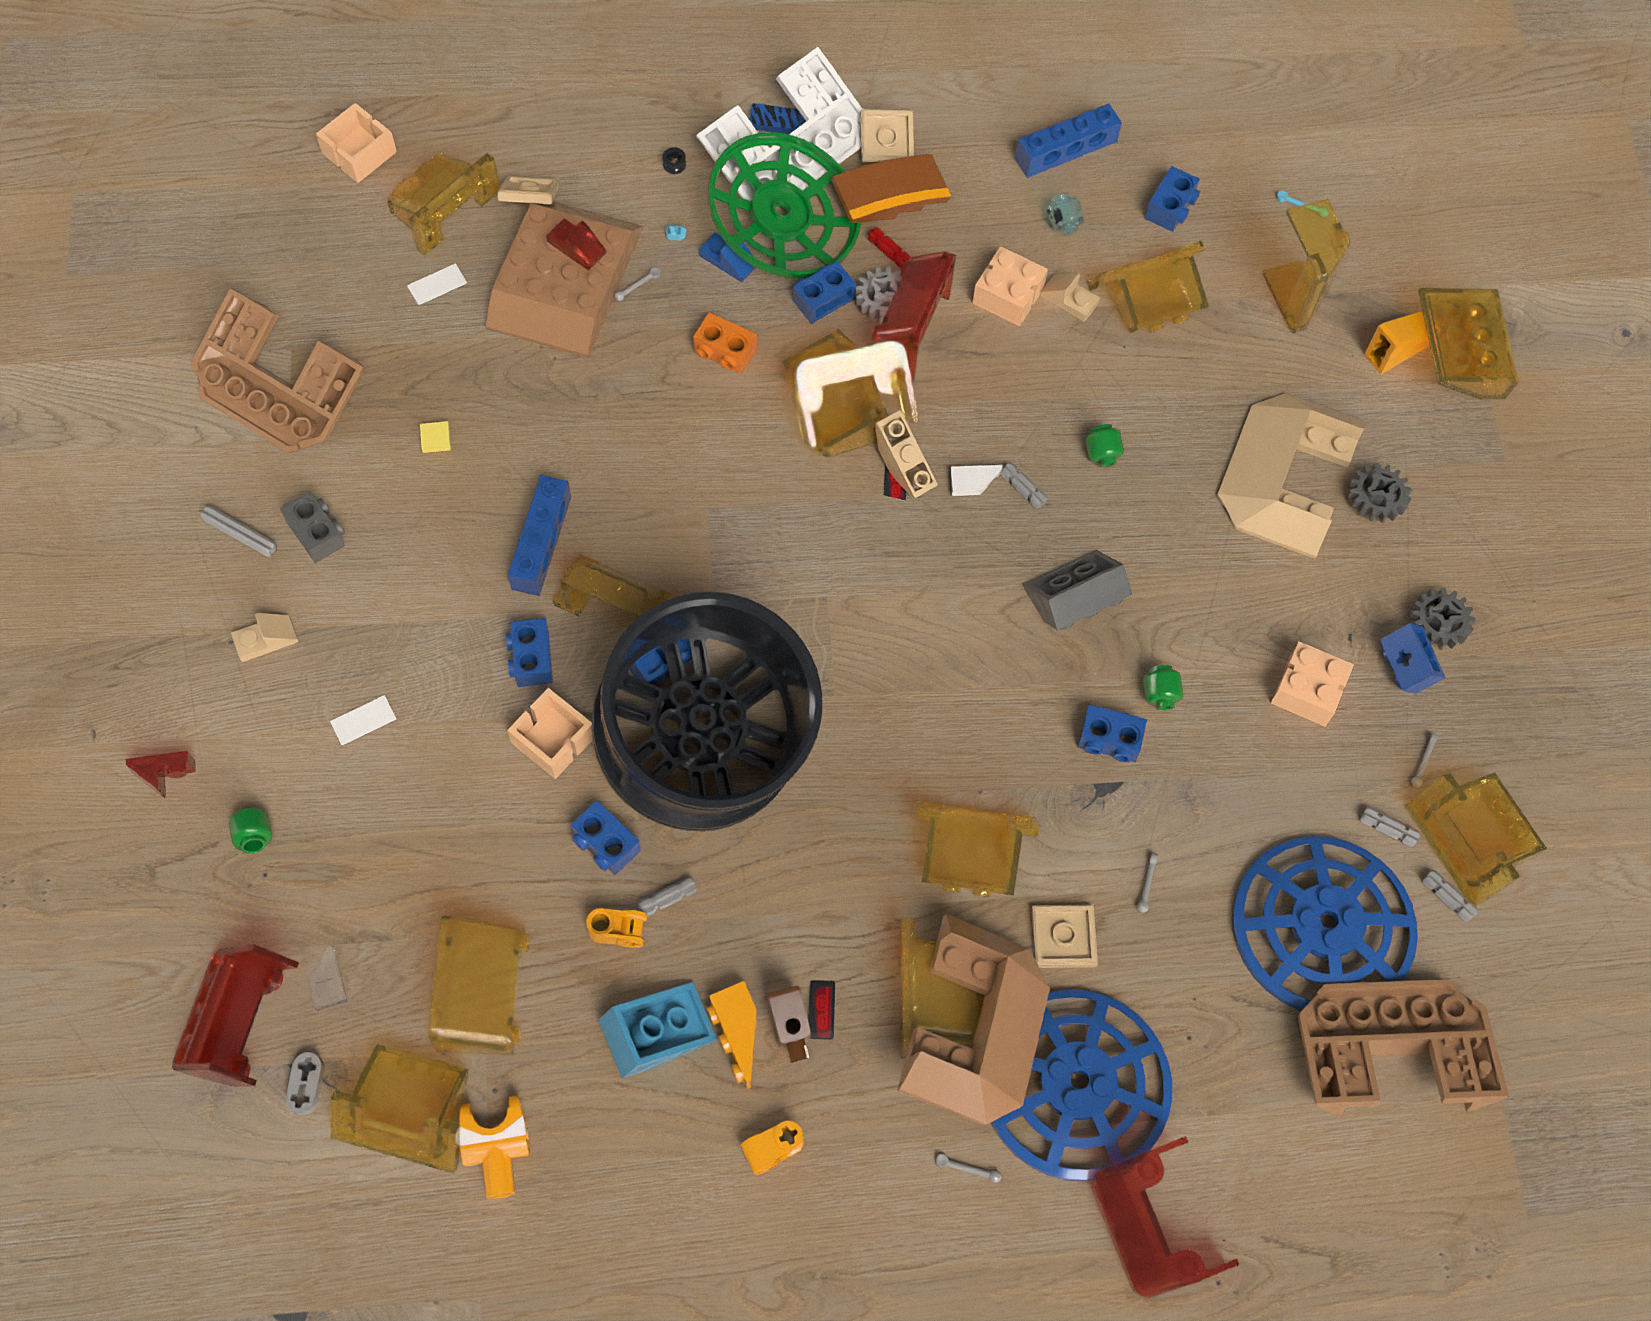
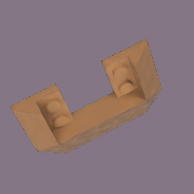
(259, 399)
(1370, 1019)
(996, 1071)

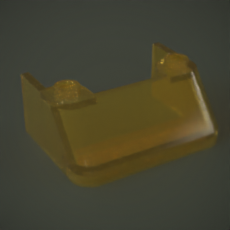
(1300, 286)
(883, 360)

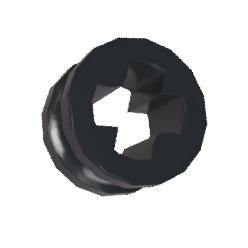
(674, 153)

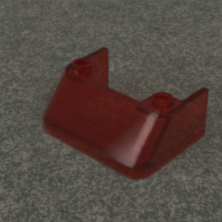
(923, 284)
(225, 1013)
(1136, 1229)

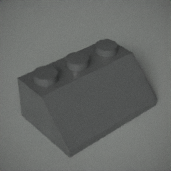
(1079, 589)

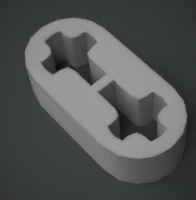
(297, 1082)

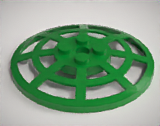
(782, 194)

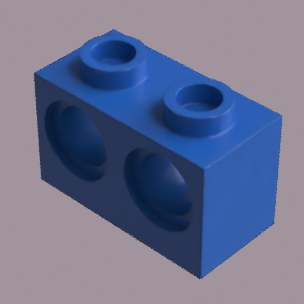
(1172, 199)
(826, 296)
(533, 652)
(653, 665)
(1113, 725)
(610, 834)

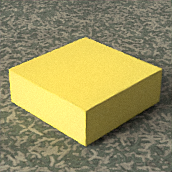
(435, 437)

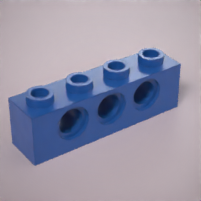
(1068, 140)
(539, 535)

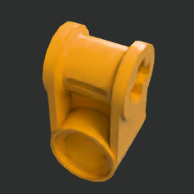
(619, 927)
(766, 1149)

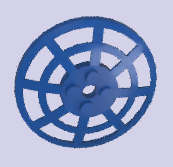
(1307, 925)
(1096, 1097)

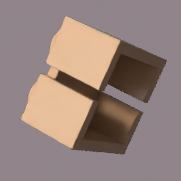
(352, 143)
(1009, 286)
(1312, 684)
(554, 737)

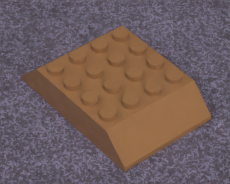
(550, 296)

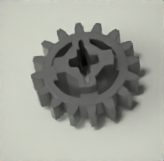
(1379, 492)
(1445, 616)

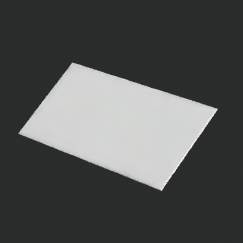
(437, 284)
(363, 720)

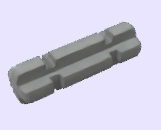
(1024, 485)
(1390, 826)
(1450, 895)
(667, 896)

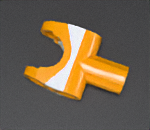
(495, 1147)

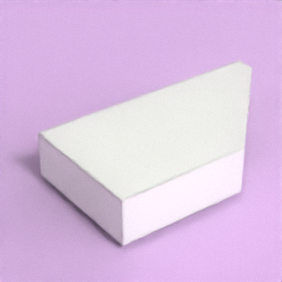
(972, 479)

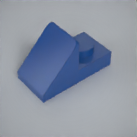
(722, 256)

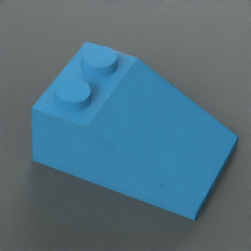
(656, 1029)

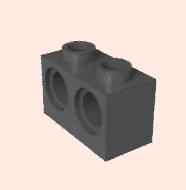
(310, 528)

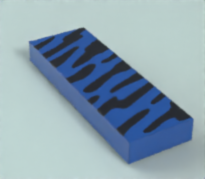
(775, 118)

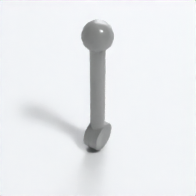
(654, 273)
(1417, 780)
(1143, 906)
(943, 1161)

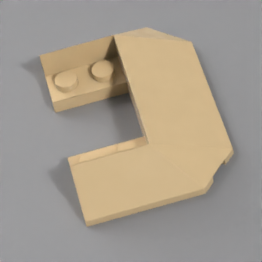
(1261, 463)

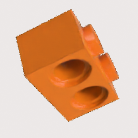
(728, 338)

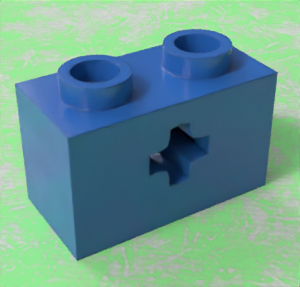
(1424, 665)

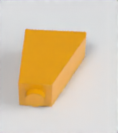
(1397, 341)

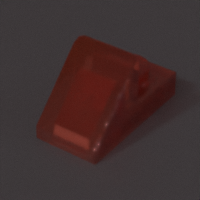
(577, 243)
(155, 768)

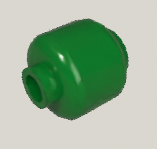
(1104, 445)
(1163, 687)
(250, 830)

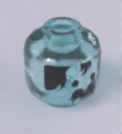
(1065, 213)

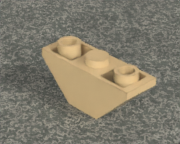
(903, 455)

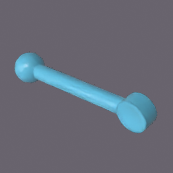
(1282, 196)

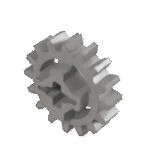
(881, 291)

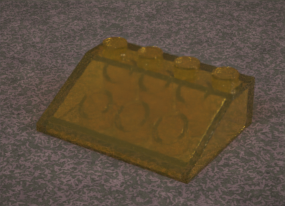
(1469, 341)

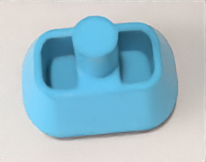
(675, 232)

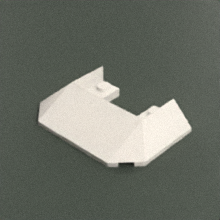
(830, 124)

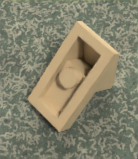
(1068, 295)
(268, 635)

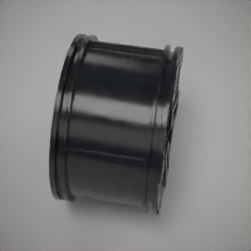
(768, 644)

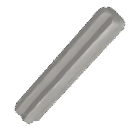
(238, 531)

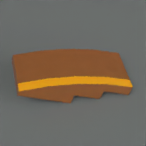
(891, 188)

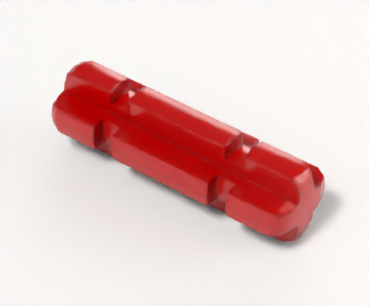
(888, 247)

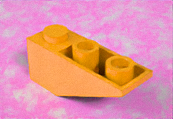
(737, 1019)

